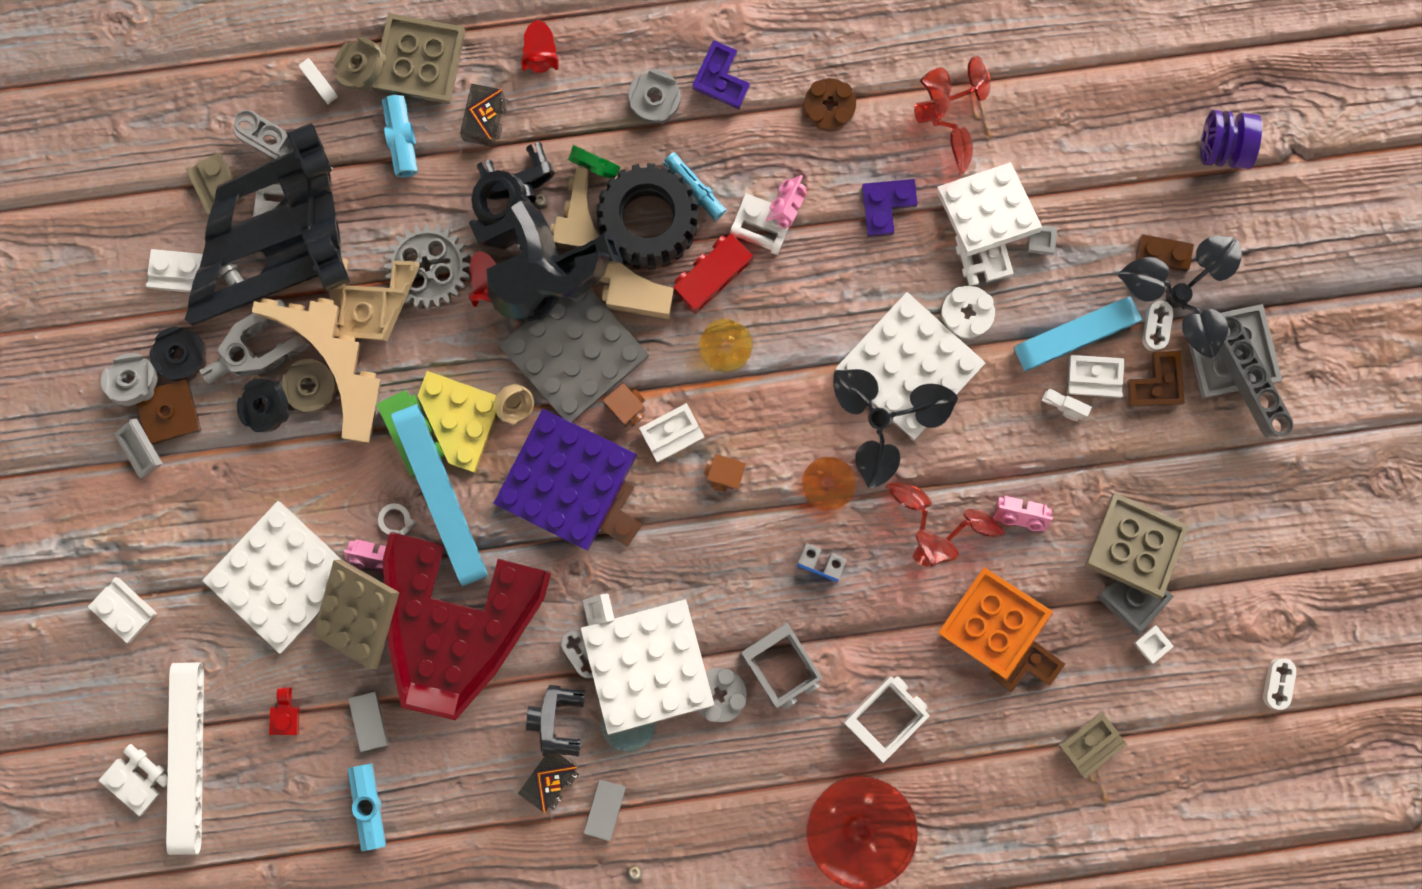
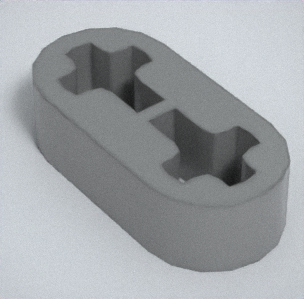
(572, 655)

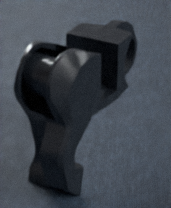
(534, 280)

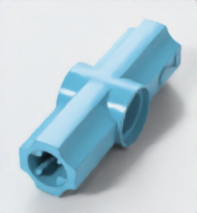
(400, 136)
(369, 825)

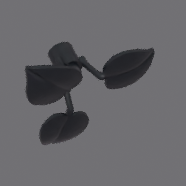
(1147, 282)
(856, 389)

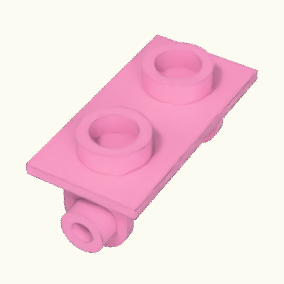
(789, 194)
(1034, 517)
(361, 555)

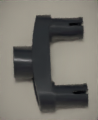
(532, 178)
(542, 720)

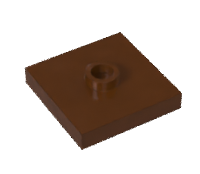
(169, 412)

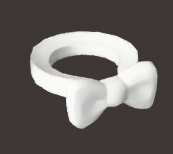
(409, 523)

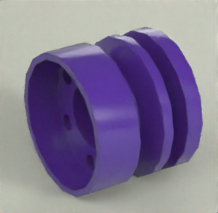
(1231, 139)

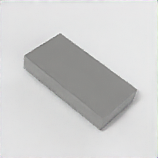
(138, 448)
(368, 721)
(605, 810)

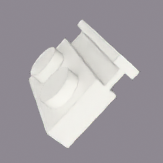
(172, 270)
(1095, 376)
(672, 433)
(122, 610)

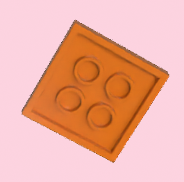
(995, 623)

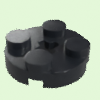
(163, 349)
(275, 401)

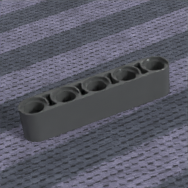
(1263, 386)

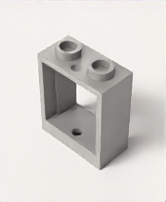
(808, 685)

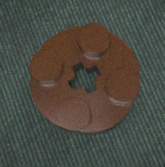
(840, 93)

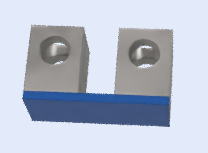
(829, 572)

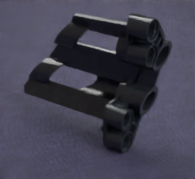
(295, 236)

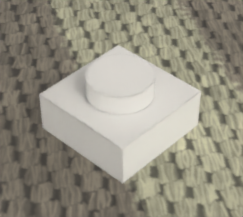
(598, 609)
(1153, 644)

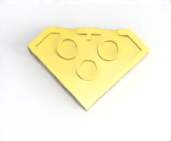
(459, 418)

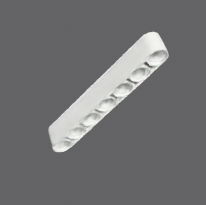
(185, 759)

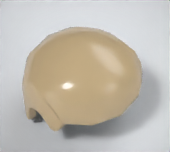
(513, 403)

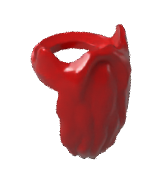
(539, 48)
(478, 269)

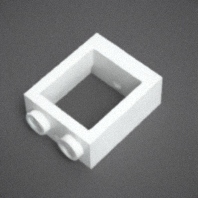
(866, 738)

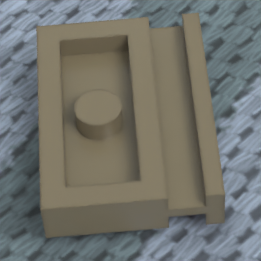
(207, 176)
(1092, 744)

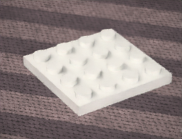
(909, 351)
(275, 577)
(647, 667)

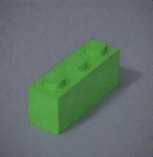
(396, 403)

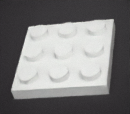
(989, 209)

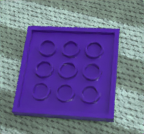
(565, 479)

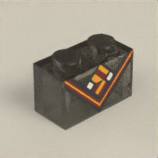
(483, 115)
(548, 780)

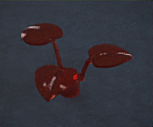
(939, 88)
(931, 547)

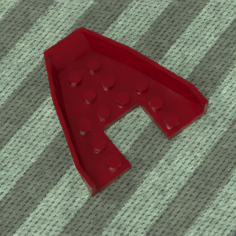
(445, 649)

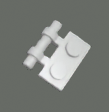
(994, 264)
(129, 785)

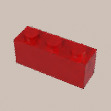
(712, 273)

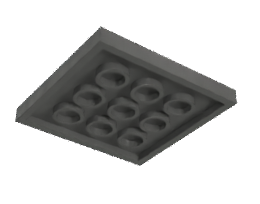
(574, 353)

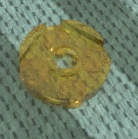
(732, 332)

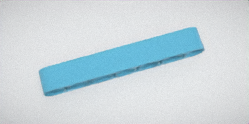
(439, 495)

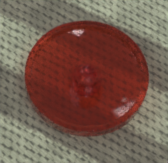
(861, 832)

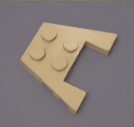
(373, 311)

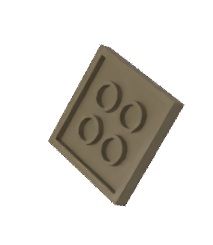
(420, 58)
(1137, 546)
(355, 613)

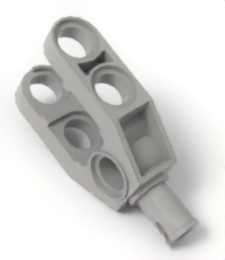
(261, 129)
(236, 341)

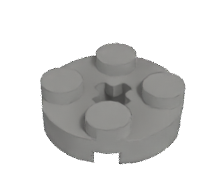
(647, 84)
(139, 389)
(735, 697)

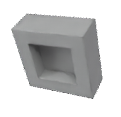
(1043, 242)

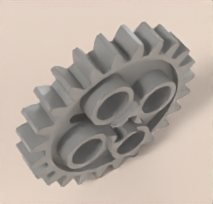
(422, 243)

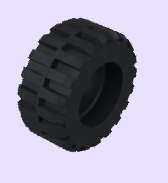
(649, 182)

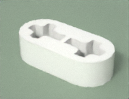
(318, 81)
(1163, 326)
(1273, 682)

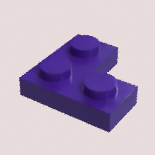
(714, 77)
(881, 198)

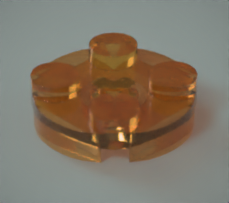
(843, 479)

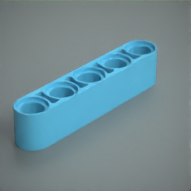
(1077, 333)

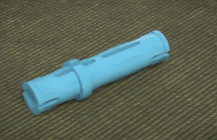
(703, 195)

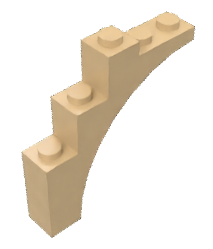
(626, 290)
(318, 326)

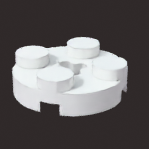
(961, 298)

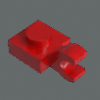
(284, 718)

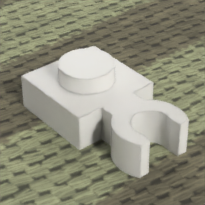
(1071, 407)

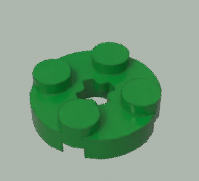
(593, 162)

